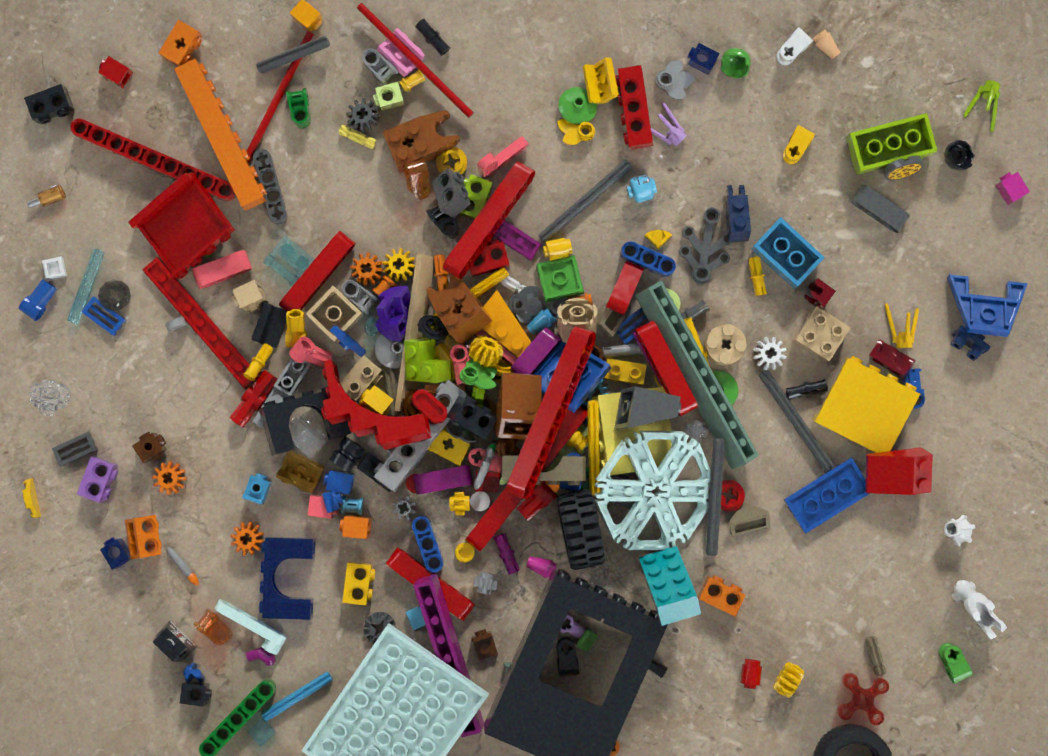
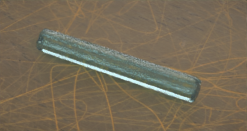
(85, 286)

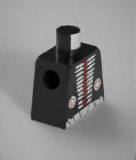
(173, 643)

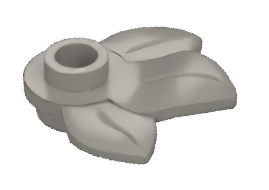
(677, 80)

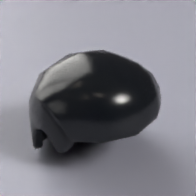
(959, 155)

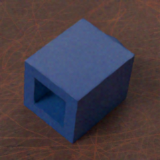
(339, 481)

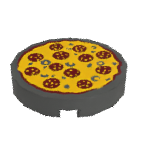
(901, 169)

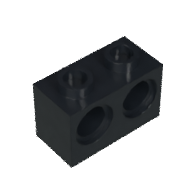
(48, 99)
(471, 418)

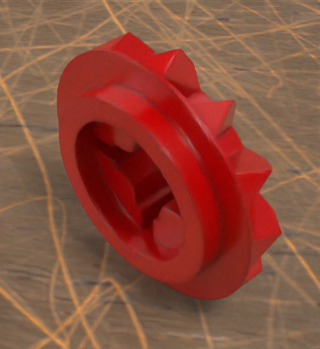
(736, 490)

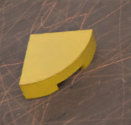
(657, 237)

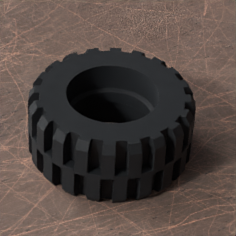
(581, 529)

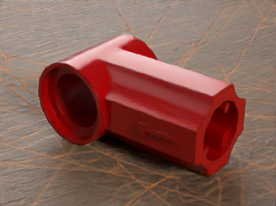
(540, 498)

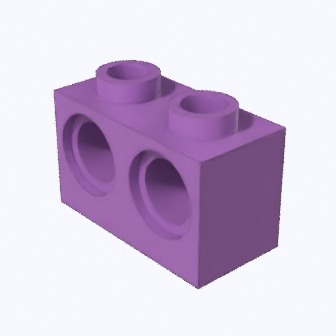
(93, 477)

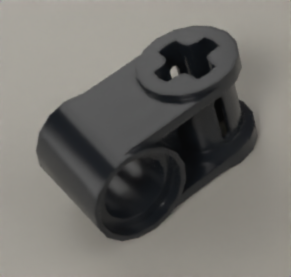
(441, 220)
(567, 660)

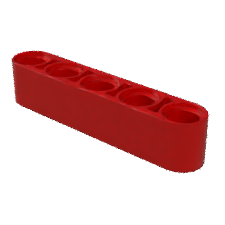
(317, 272)
(665, 366)
(412, 570)

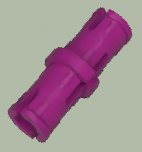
(506, 553)

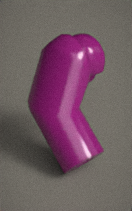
(260, 653)

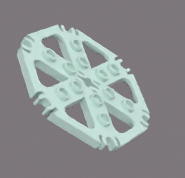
(645, 501)

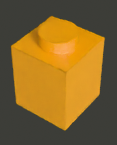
(306, 16)

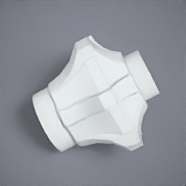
(959, 530)

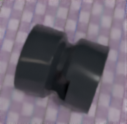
(347, 454)

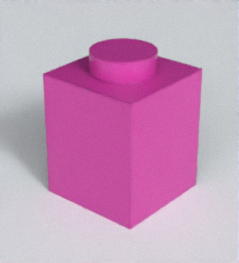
(1012, 187)

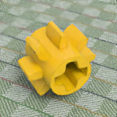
(459, 503)

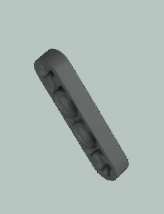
(271, 186)

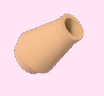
(826, 44)

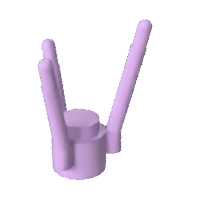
(675, 134)

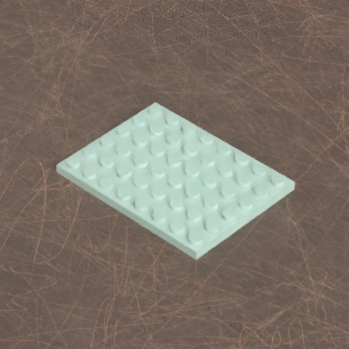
(398, 704)

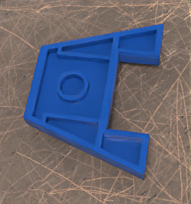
(987, 313)

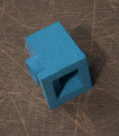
(260, 496)

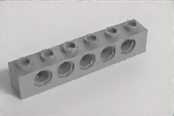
(394, 480)

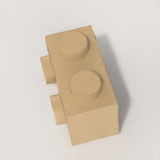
(249, 296)
(361, 378)

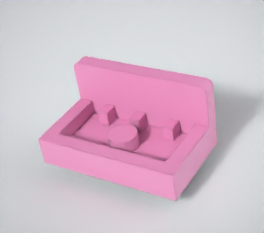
(398, 59)

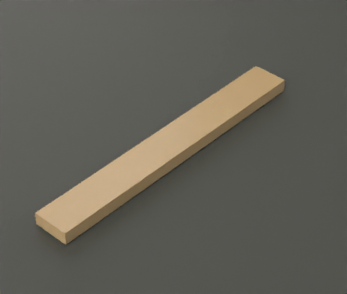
(417, 309)

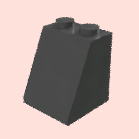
(644, 406)

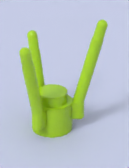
(990, 92)

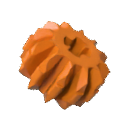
(366, 262)
(173, 485)
(245, 530)

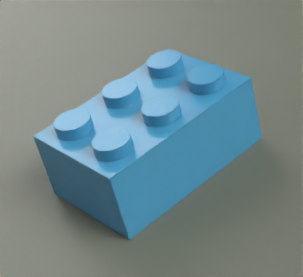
(787, 253)

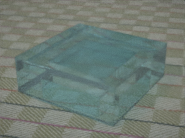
(261, 732)

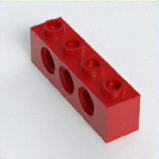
(634, 76)

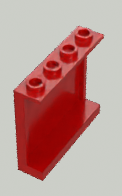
(183, 225)

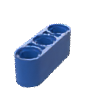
(658, 259)
(427, 554)

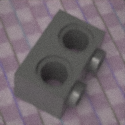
(451, 192)

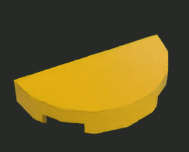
(30, 498)

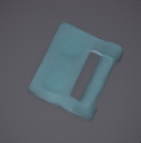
(291, 254)

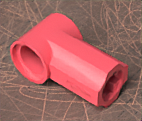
(306, 351)
(459, 364)

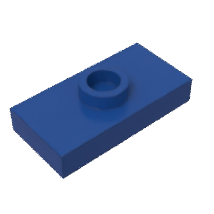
(347, 342)

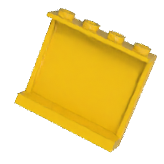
(867, 406)

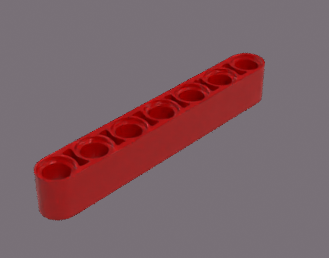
(488, 220)

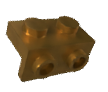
(300, 472)

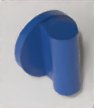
(332, 501)
(192, 672)

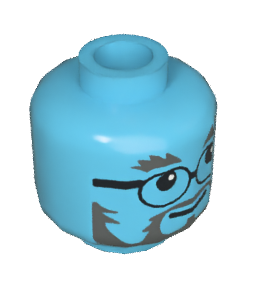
(641, 188)

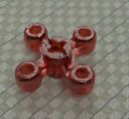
(869, 693)

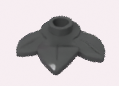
(529, 304)
(460, 432)

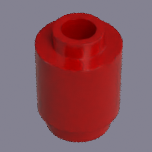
(751, 673)

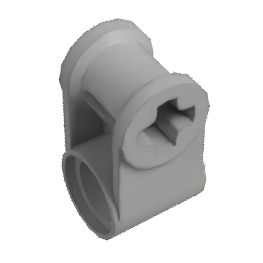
(381, 68)
(360, 297)

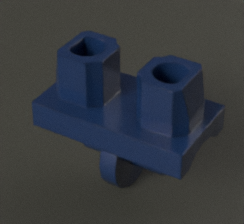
(972, 340)

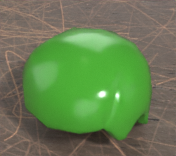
(735, 63)

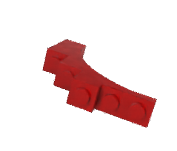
(388, 430)

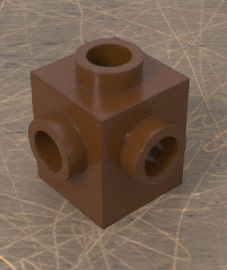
(144, 450)

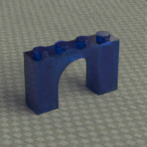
(275, 603)

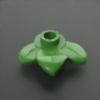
(478, 375)

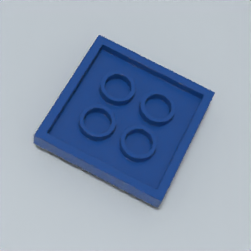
(592, 375)

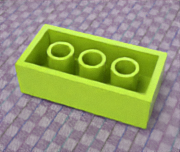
(888, 142)

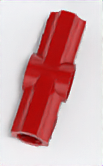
(253, 399)

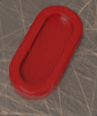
(430, 406)

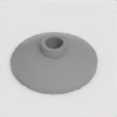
(386, 354)

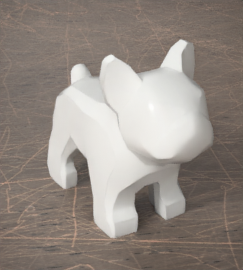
(978, 607)

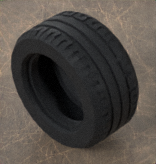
(851, 734)

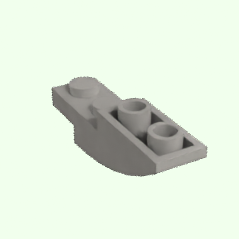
(286, 385)

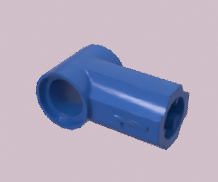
(35, 304)

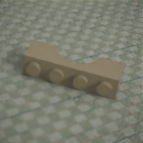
(569, 469)

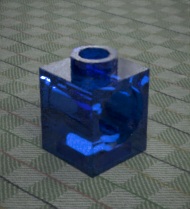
(710, 54)
(122, 559)

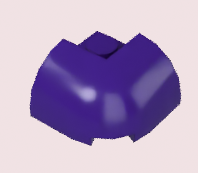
(393, 312)

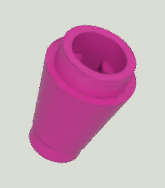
(541, 566)

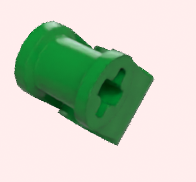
(299, 104)

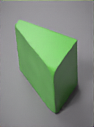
(587, 640)

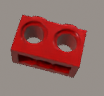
(489, 264)

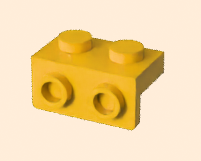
(600, 81)

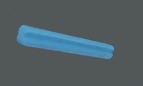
(296, 696)

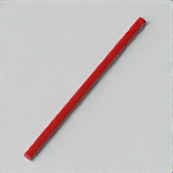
(415, 60)
(275, 101)

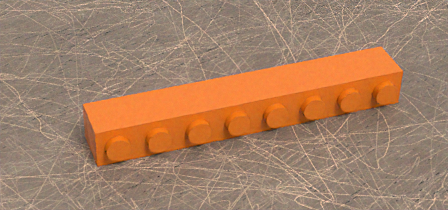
(222, 138)

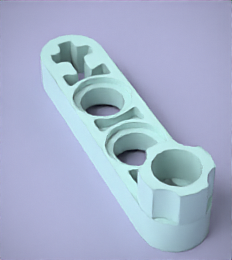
(273, 638)

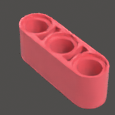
(222, 269)

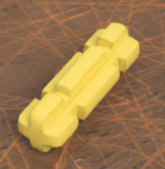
(357, 137)

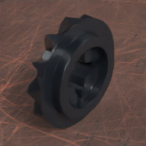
(425, 324)

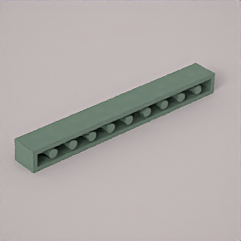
(702, 382)

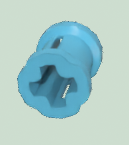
(352, 506)

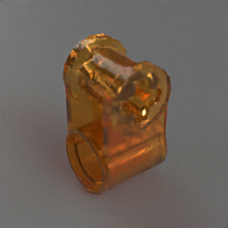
(417, 178)
(212, 627)

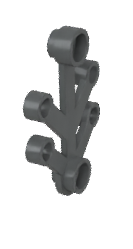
(704, 249)

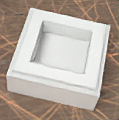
(54, 268)

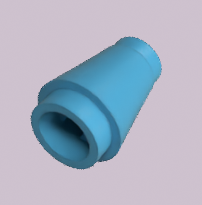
(543, 319)

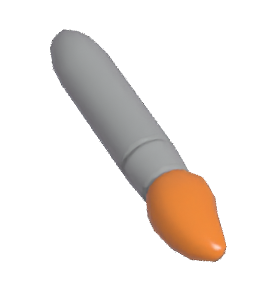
(182, 566)

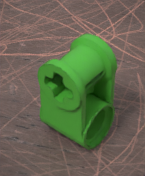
(956, 665)

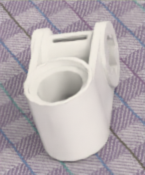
(794, 46)

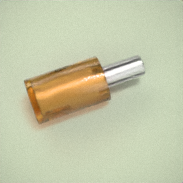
(48, 197)

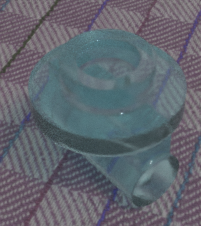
(370, 328)

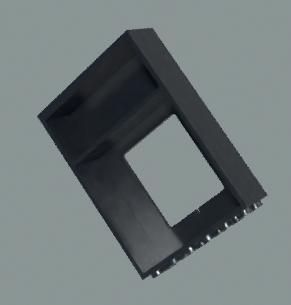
(554, 721)

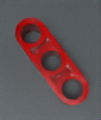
(625, 287)

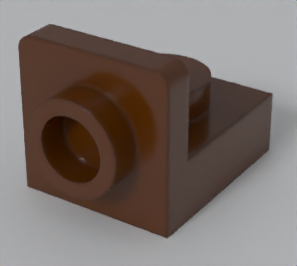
(484, 644)

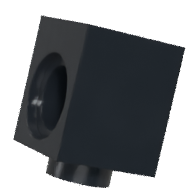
(187, 697)

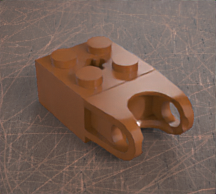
(424, 138)
(459, 310)

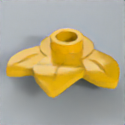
(573, 132)

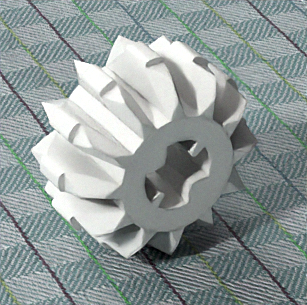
(765, 347)

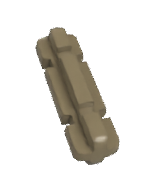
(875, 655)

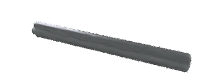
(585, 201)
(796, 420)
(715, 496)

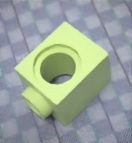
(396, 101)

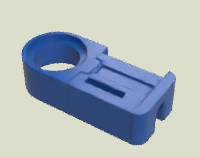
(913, 378)

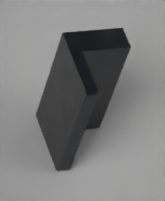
(270, 325)

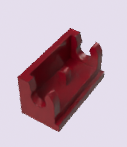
(820, 292)
(891, 359)

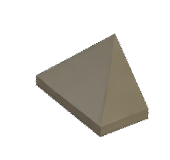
(610, 320)
(749, 519)

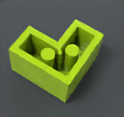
(422, 362)

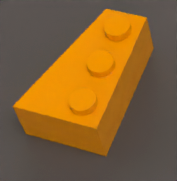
(505, 326)

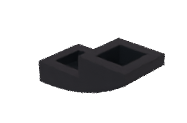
(368, 465)

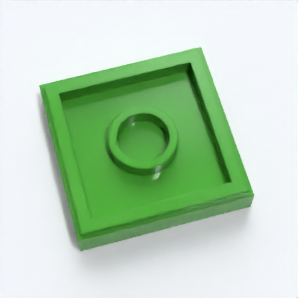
(560, 278)

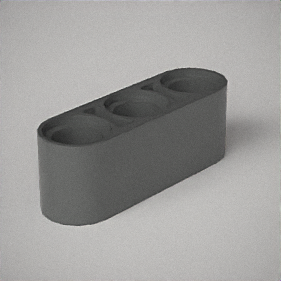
(880, 208)

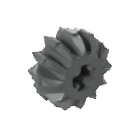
(357, 110)

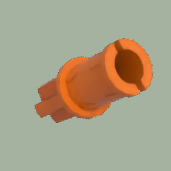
(441, 275)

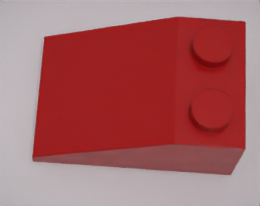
(899, 472)

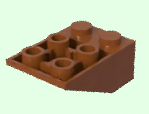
(517, 404)

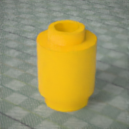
(557, 249)

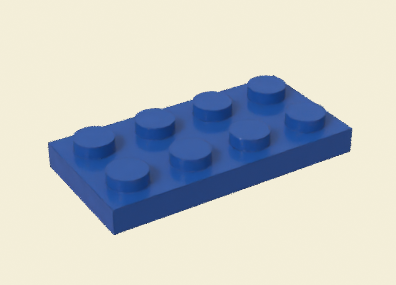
(827, 495)

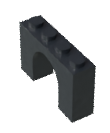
(277, 415)

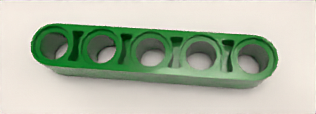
(229, 723)

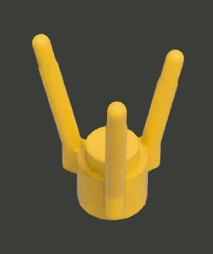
(906, 338)

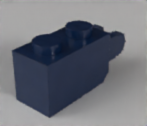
(737, 215)

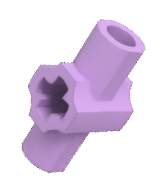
(574, 628)

